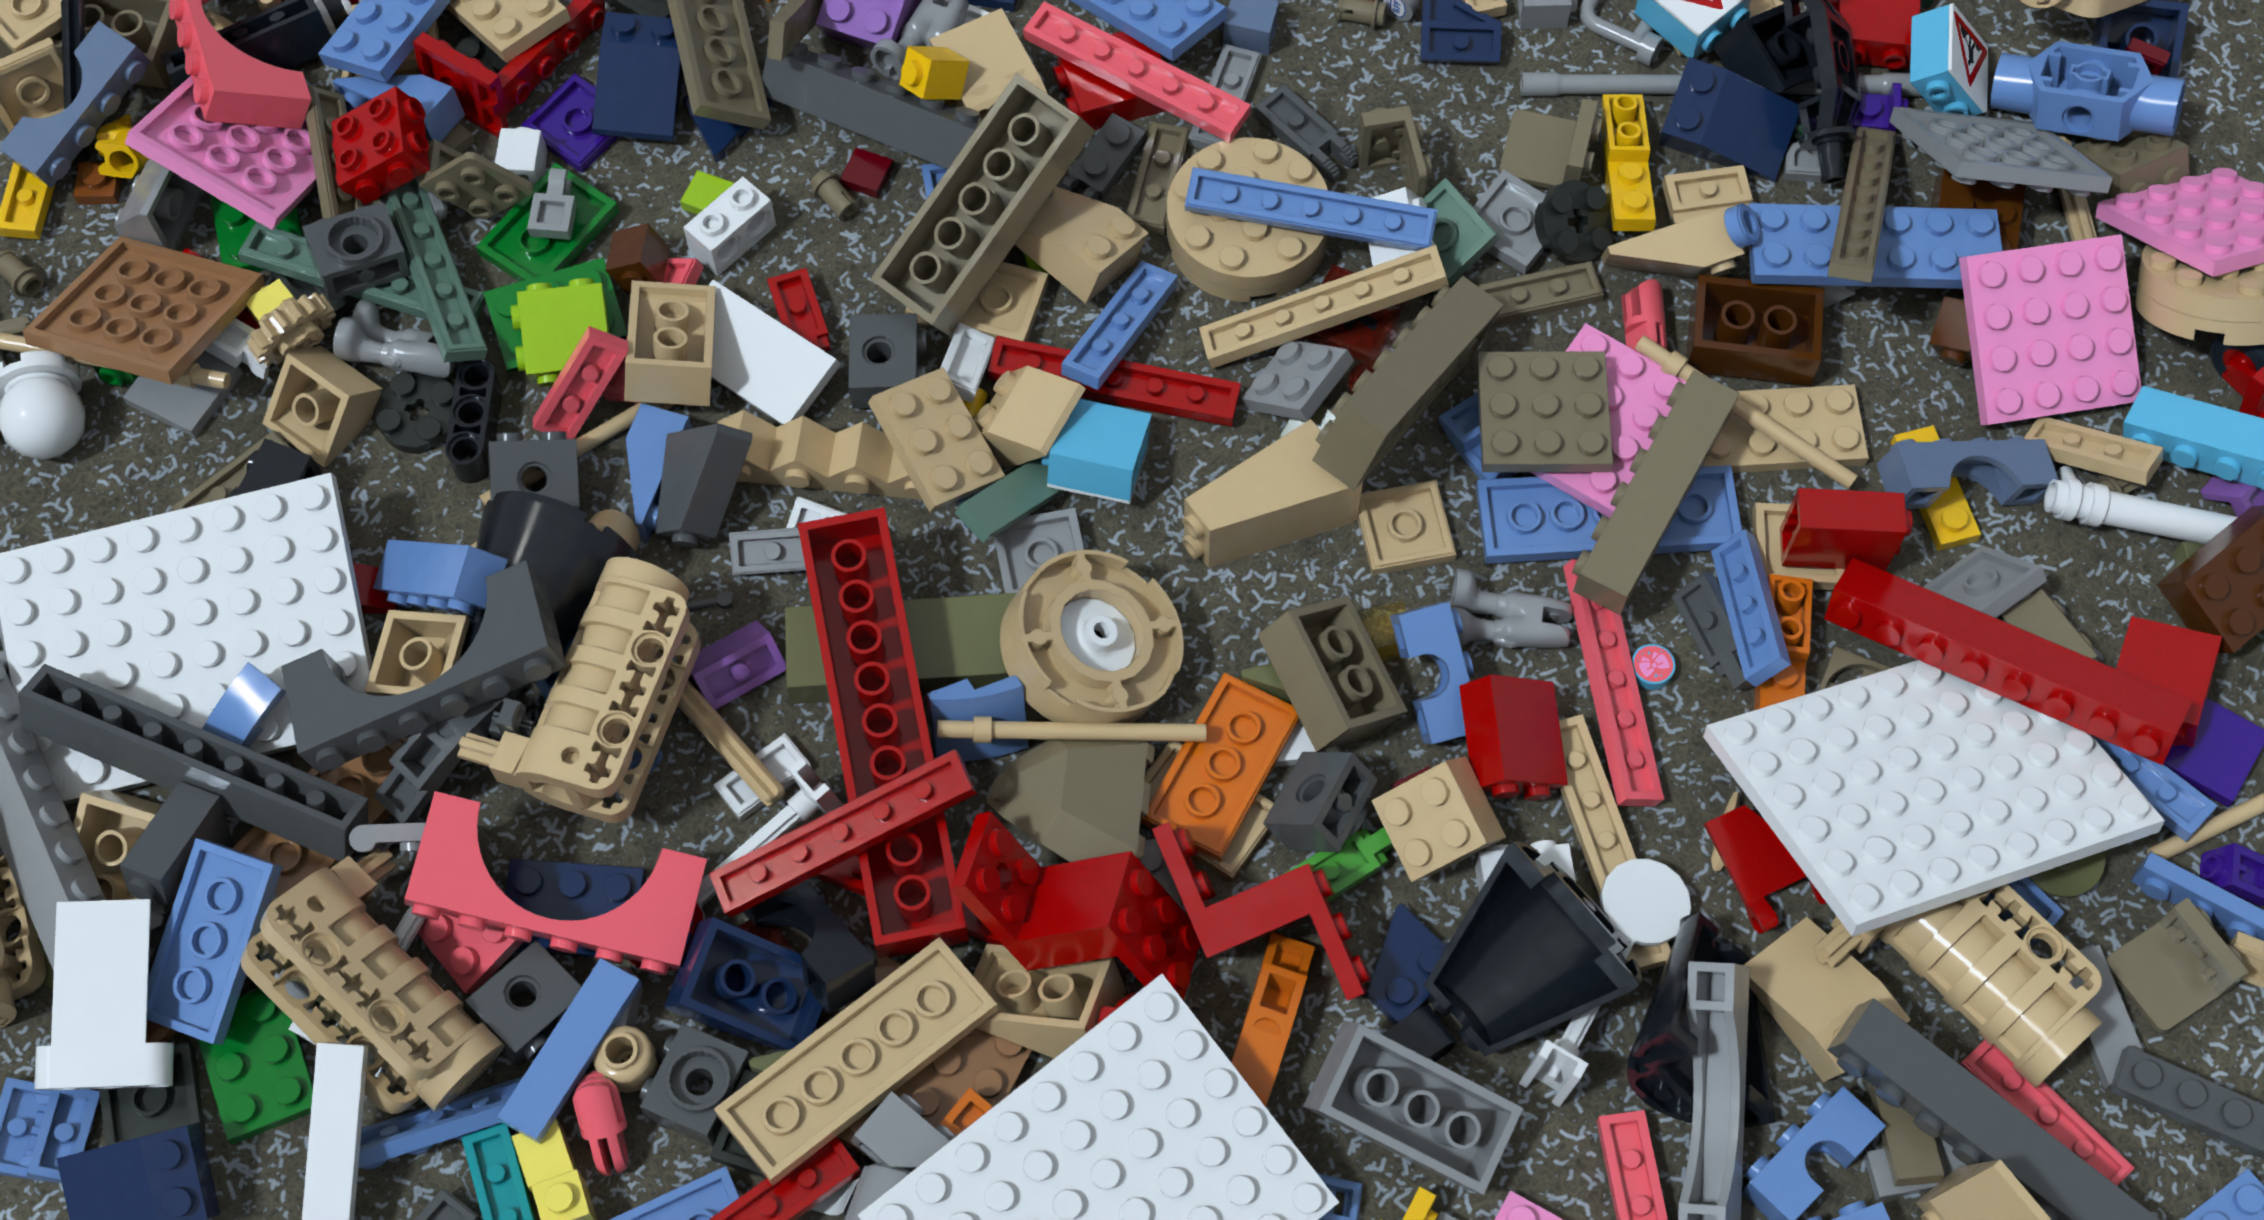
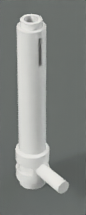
(2097, 505)

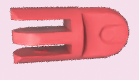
(1644, 314)
(602, 1120)

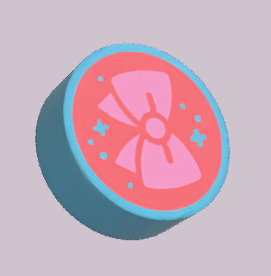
(1653, 666)

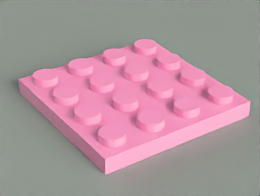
(246, 166)
(2201, 220)
(2050, 329)
(1636, 398)

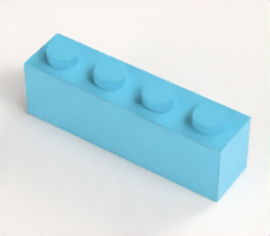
(2199, 435)

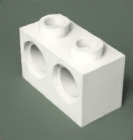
(730, 226)

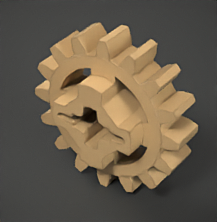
(291, 328)

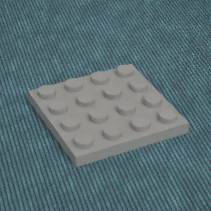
(2000, 152)

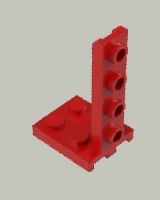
(491, 96)

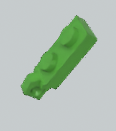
(1357, 860)

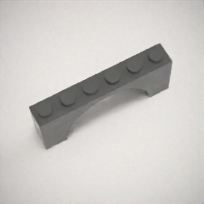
(511, 649)

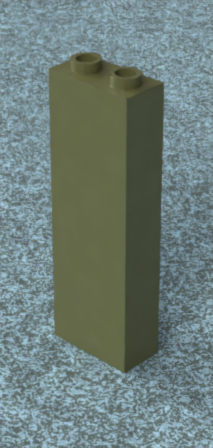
(947, 635)

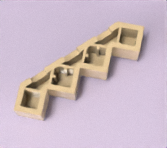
(817, 458)

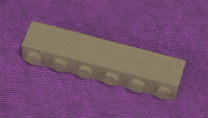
(1655, 492)

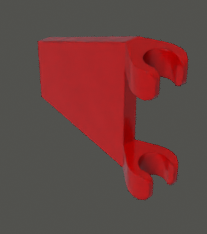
(1755, 862)

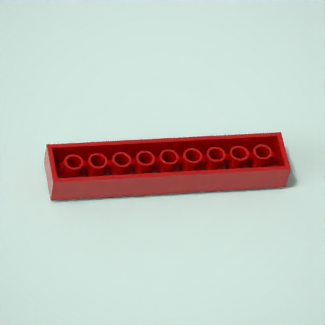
(880, 723)

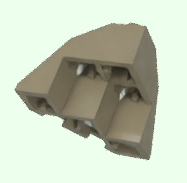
(1078, 796)

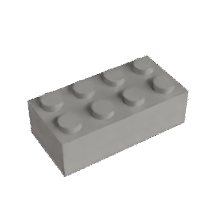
(1413, 1107)

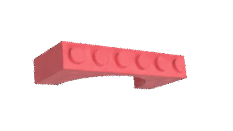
(230, 82)
(456, 883)

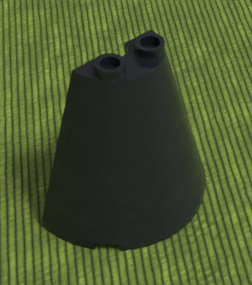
(556, 544)
(1528, 955)
(1664, 1047)

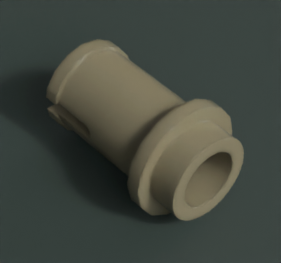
(1362, 11)
(827, 186)
(23, 279)

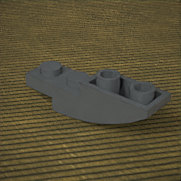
(429, 758)

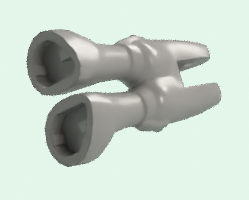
(925, 23)
(406, 350)
(1520, 616)

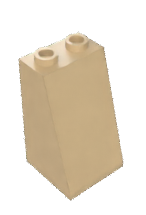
(1268, 502)

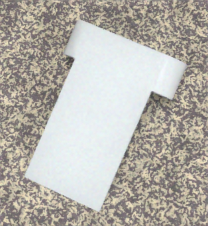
(102, 1001)

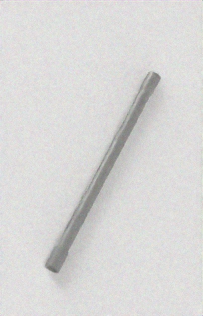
(1666, 84)

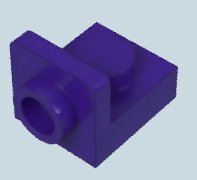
(1877, 108)
(2235, 871)

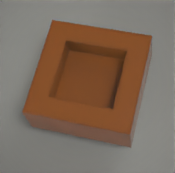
(95, 188)

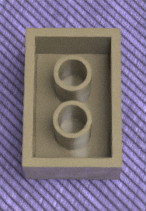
(1332, 673)

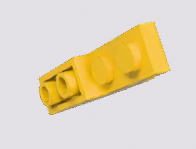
(1626, 162)

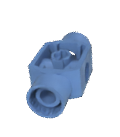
(2088, 92)

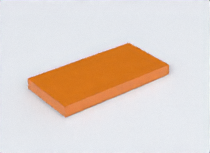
(1220, 779)

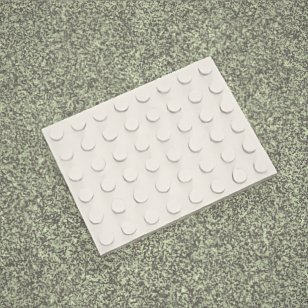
(181, 607)
(1925, 790)
(1120, 1128)

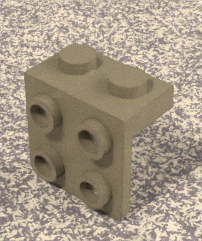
(1394, 139)
(1550, 148)
(2138, 160)
(472, 181)
(2176, 966)

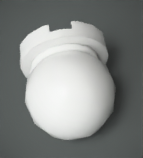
(41, 404)

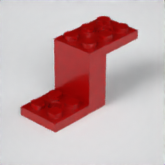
(1074, 908)
(1260, 908)

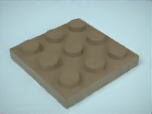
(1544, 411)

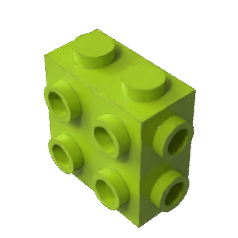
(554, 324)

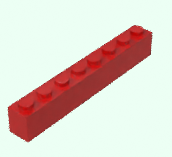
(2008, 661)

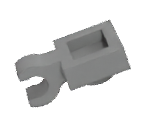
(554, 211)

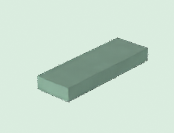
(1007, 501)

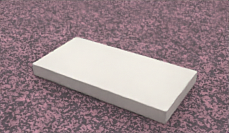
(765, 359)

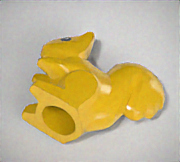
(119, 158)

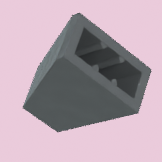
(699, 481)
(162, 851)

